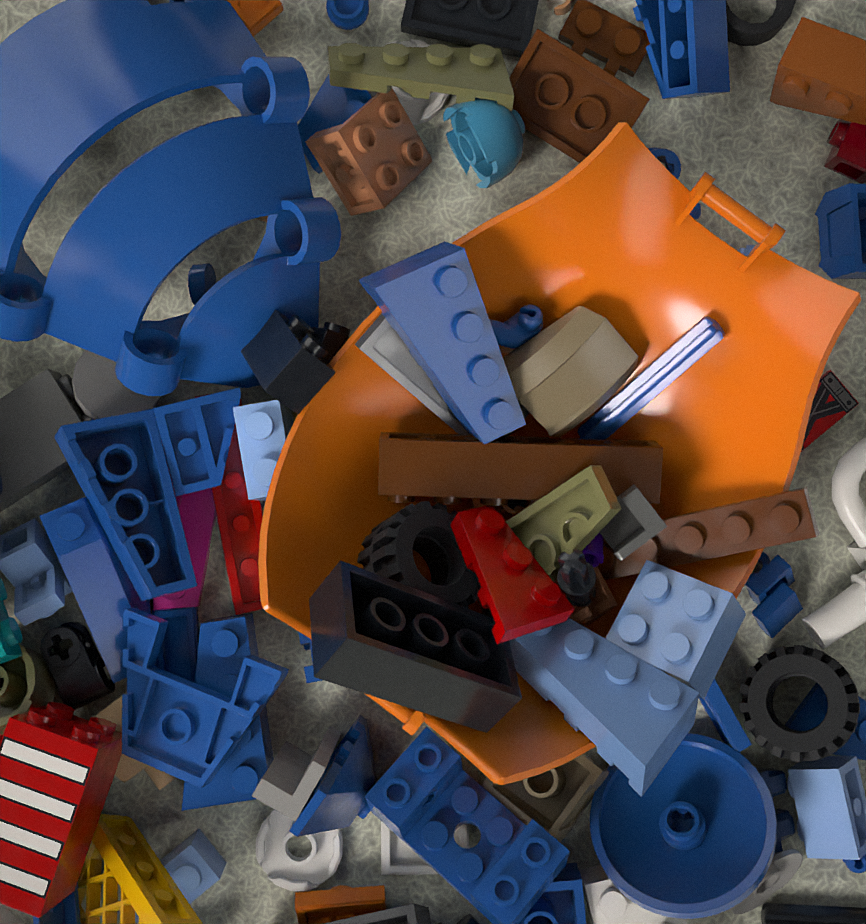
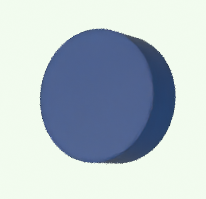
(200, 280)

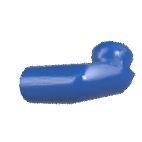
(519, 327)

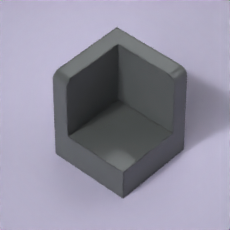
(633, 524)

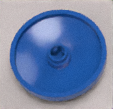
(694, 835)

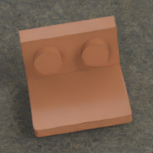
(371, 154)

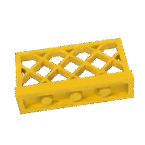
(138, 871)

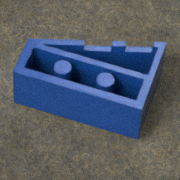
(687, 46)

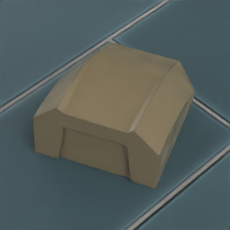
(570, 369)
(553, 797)

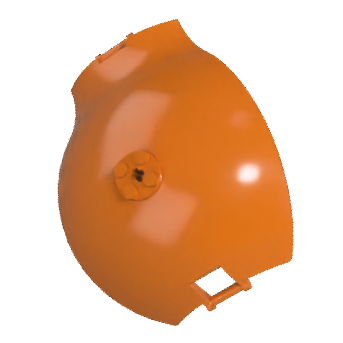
(728, 427)

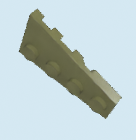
(423, 70)
(565, 519)

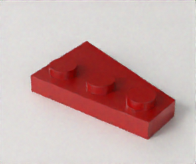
(509, 576)

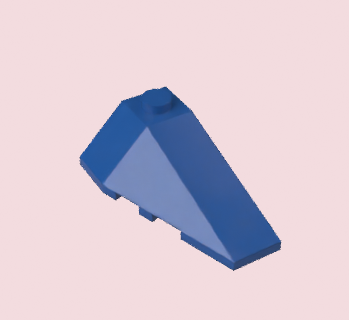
(342, 785)

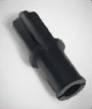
(576, 578)

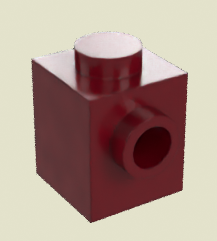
(848, 150)

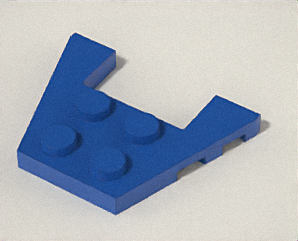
(177, 721)

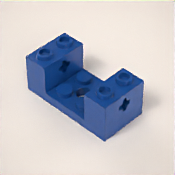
(431, 796)

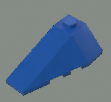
(95, 578)

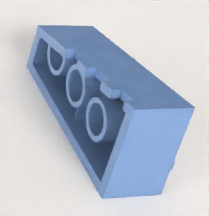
(610, 695)

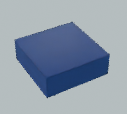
(777, 610)

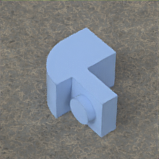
(34, 571)

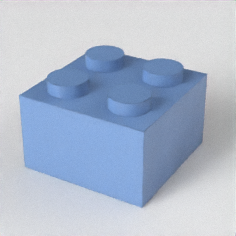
(678, 625)

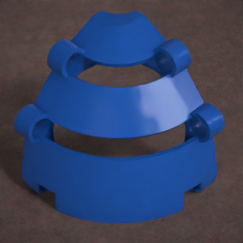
(76, 79)

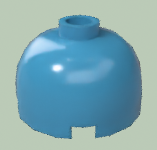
(486, 138)

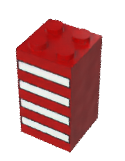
(51, 800)

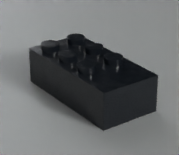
(410, 648)

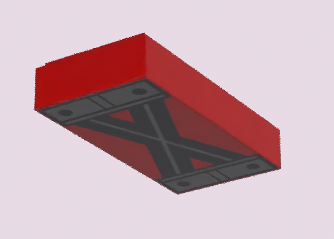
(829, 405)

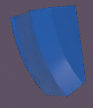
(843, 232)

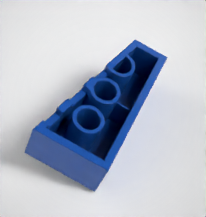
(449, 334)

